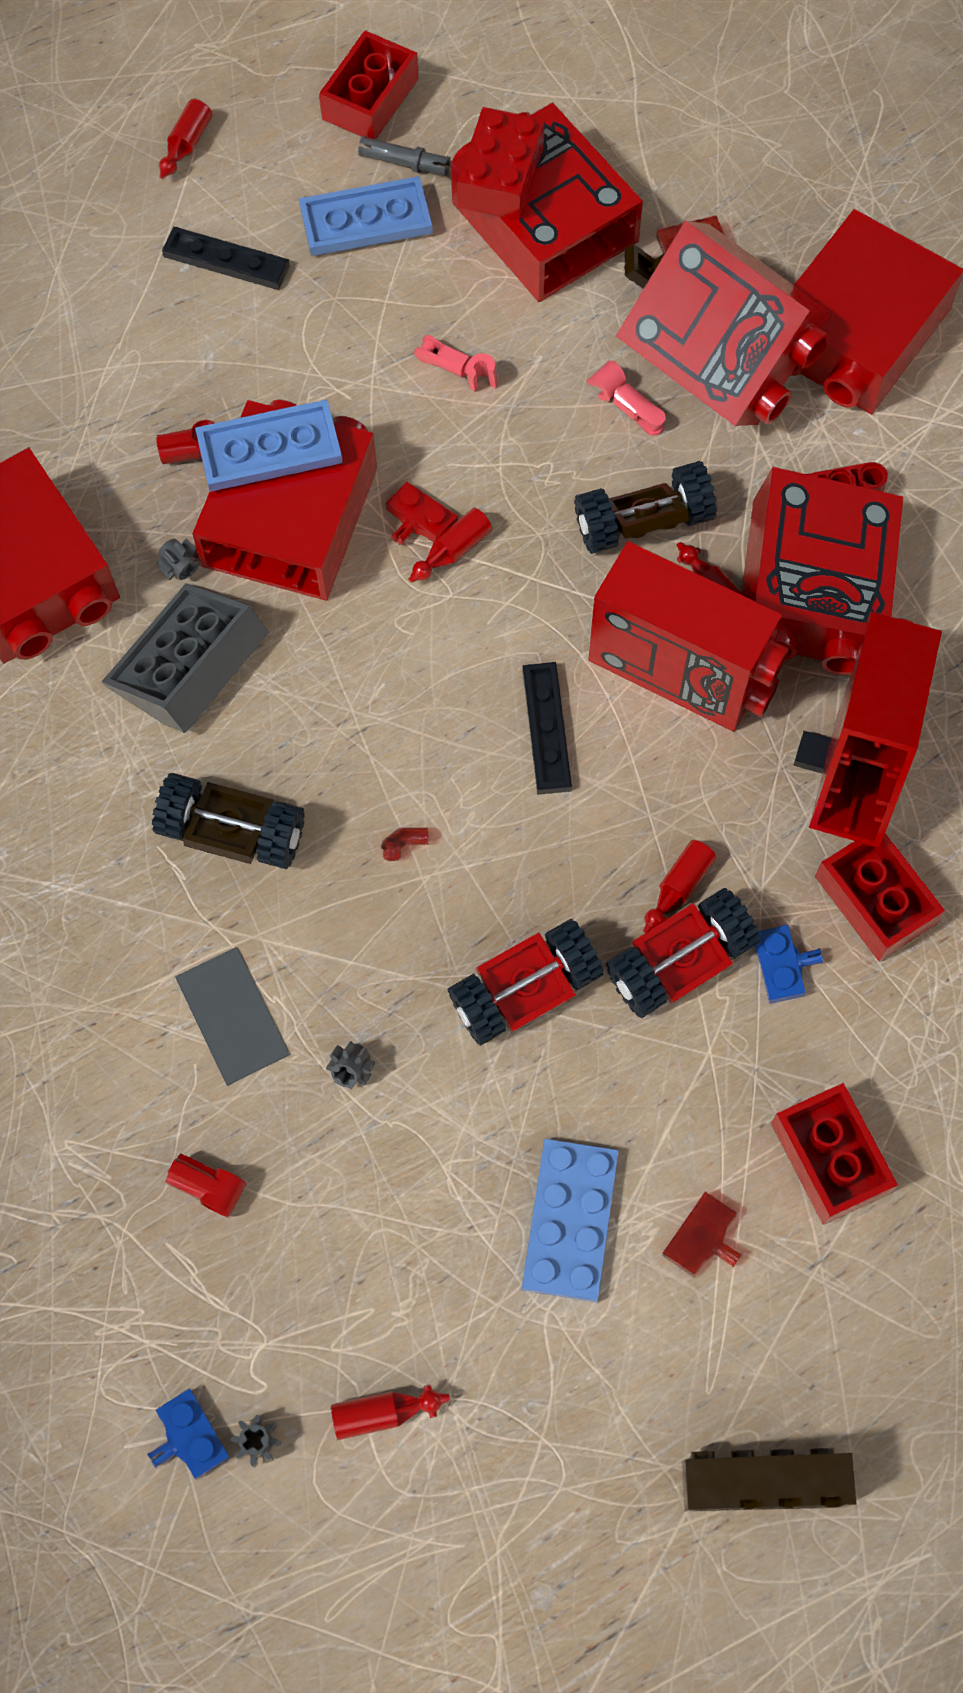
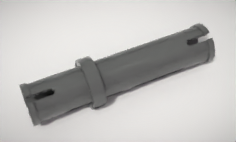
(416, 158)

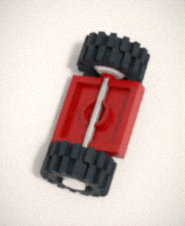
(683, 952)
(526, 981)

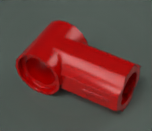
(180, 444)
(214, 1188)

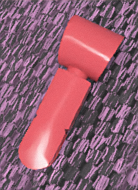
(457, 362)
(612, 382)

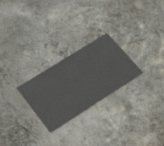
(232, 1016)

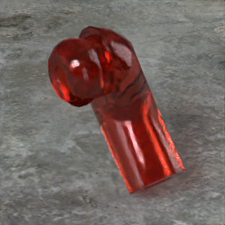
(400, 838)

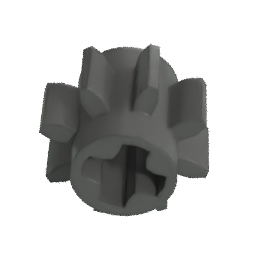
(178, 559)
(350, 1065)
(244, 1441)

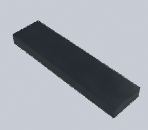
(226, 258)
(546, 728)

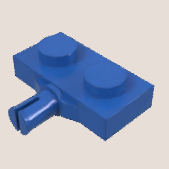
(783, 964)
(188, 1436)

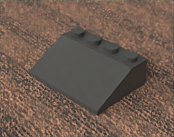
(187, 656)

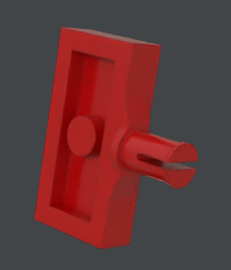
(418, 514)

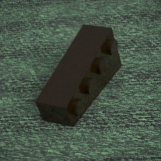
(768, 1482)

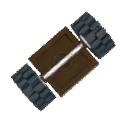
(646, 508)
(228, 821)

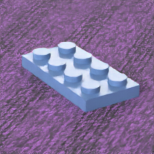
(365, 216)
(268, 445)
(570, 1221)

